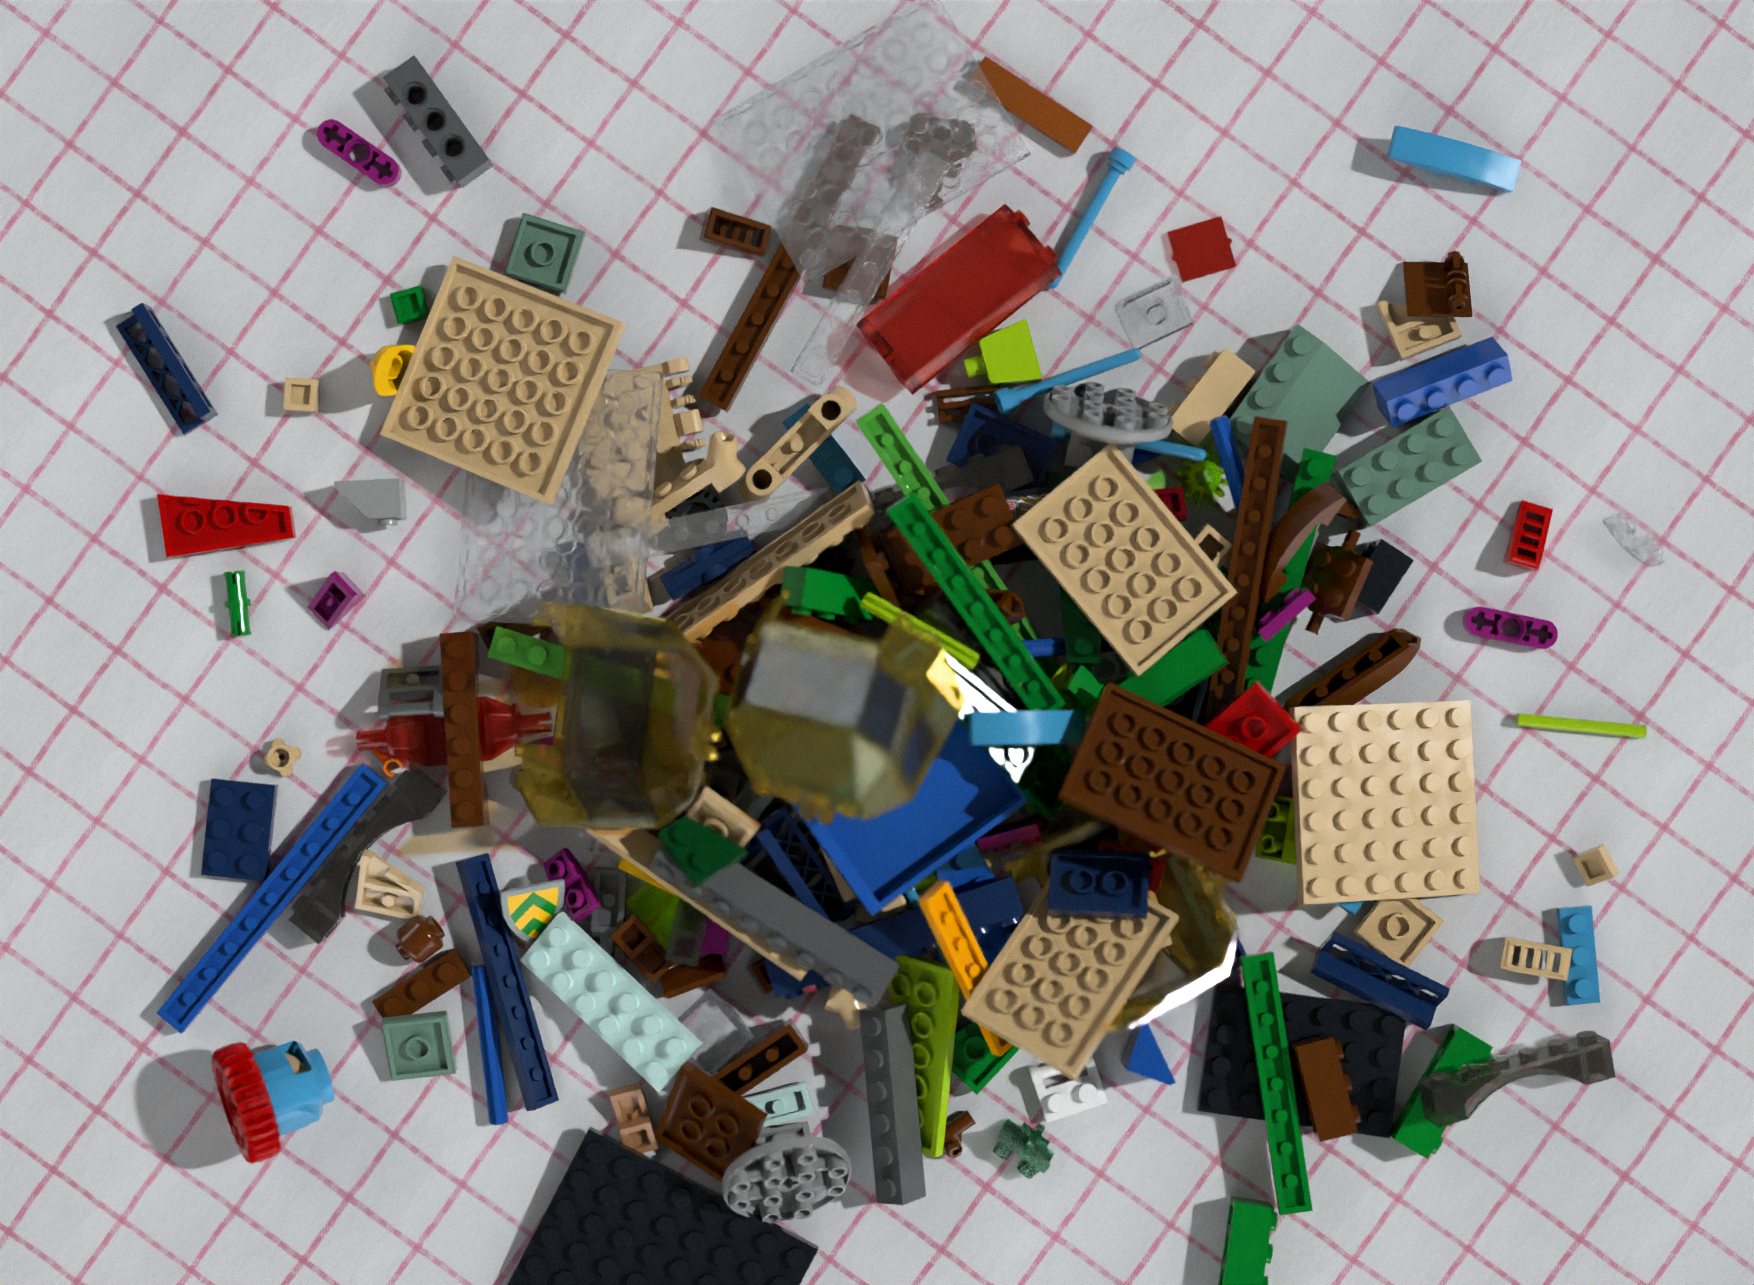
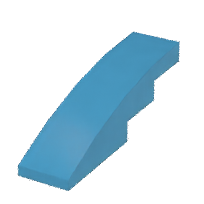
(1453, 158)

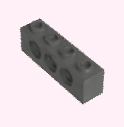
(411, 78)

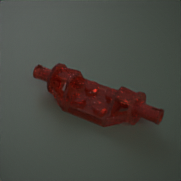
(429, 733)

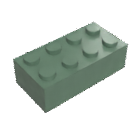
(1407, 467)

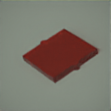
(1201, 249)

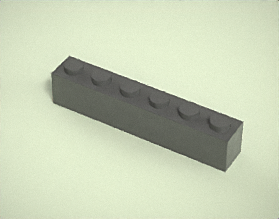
(892, 1103)

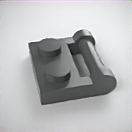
(407, 685)

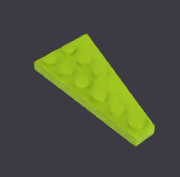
(933, 1011)

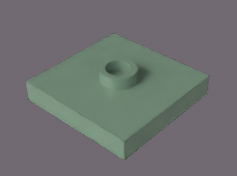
(544, 253)
(419, 1045)

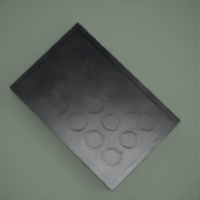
(1367, 1035)

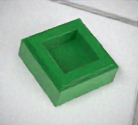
(409, 305)
(1082, 687)

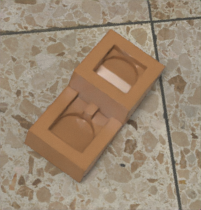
(634, 1117)

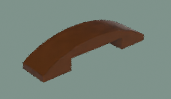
(1292, 530)

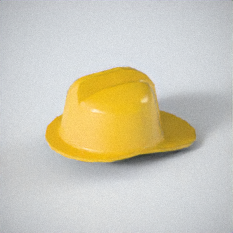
(389, 367)

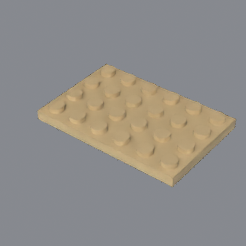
(1124, 559)
(1066, 980)

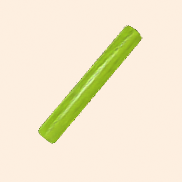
(889, 613)

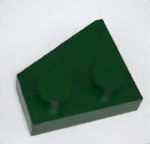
(699, 850)

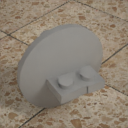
(1098, 424)
(786, 1174)

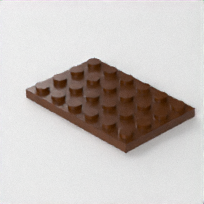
(1172, 782)

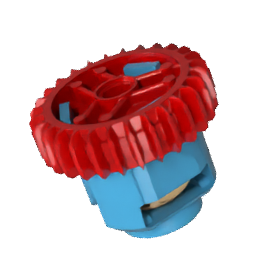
(270, 1093)

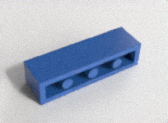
(1442, 381)

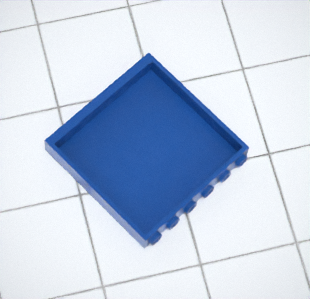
(897, 849)

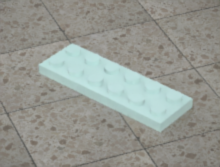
(611, 1001)

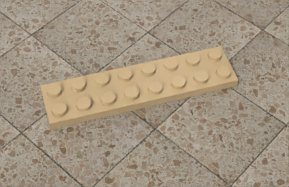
(766, 567)

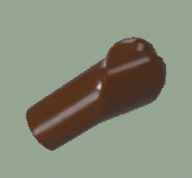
(953, 1134)

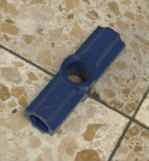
(705, 566)

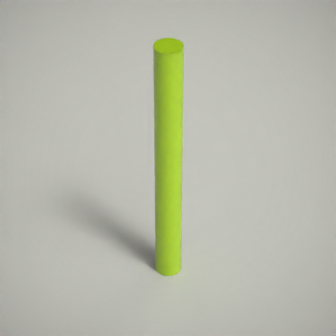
(1581, 725)

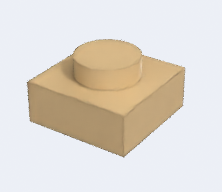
(301, 395)
(1595, 865)

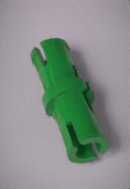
(237, 603)

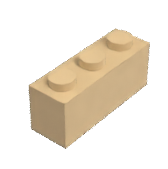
(1209, 396)

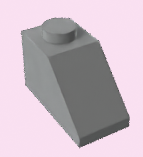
(377, 499)

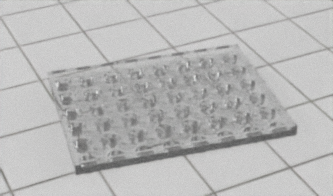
(846, 128)
(535, 552)

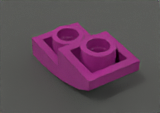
(579, 891)

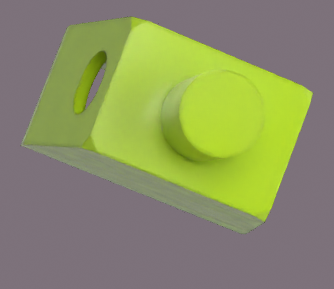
(1006, 357)

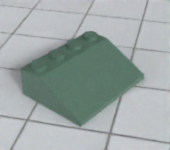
(1303, 386)

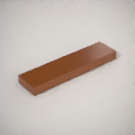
(1036, 108)

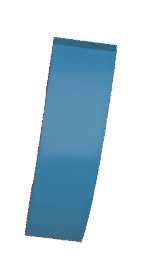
(1026, 727)

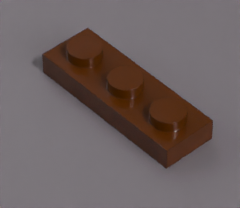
(423, 986)

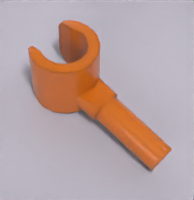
(385, 759)

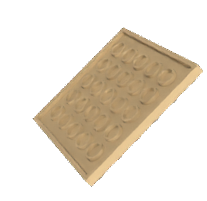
(503, 379)
(1384, 801)

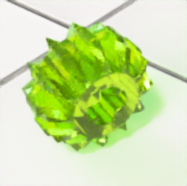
(1207, 488)

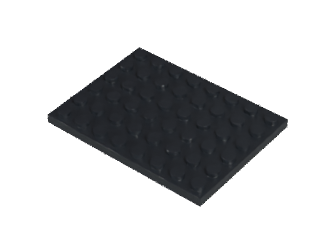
(646, 1224)

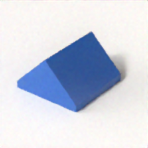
(1144, 1055)

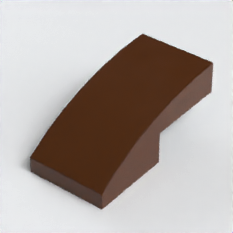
(641, 949)

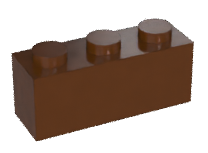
(762, 1058)
(1325, 1087)

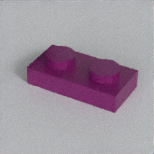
(1274, 621)
(1024, 830)

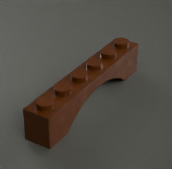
(462, 729)

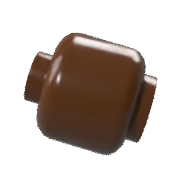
(419, 938)

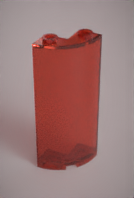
(960, 298)

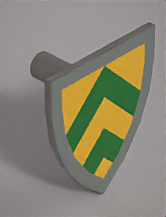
(532, 907)

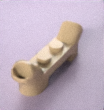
(797, 444)
(719, 468)
(839, 999)

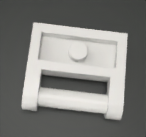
(1070, 1095)

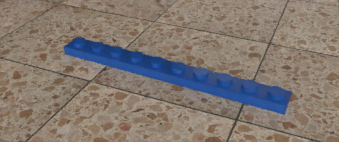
(272, 898)

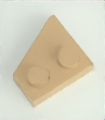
(1416, 333)
(387, 889)

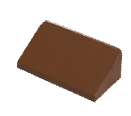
(688, 977)

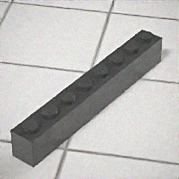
(789, 928)

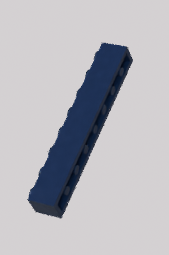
(911, 932)

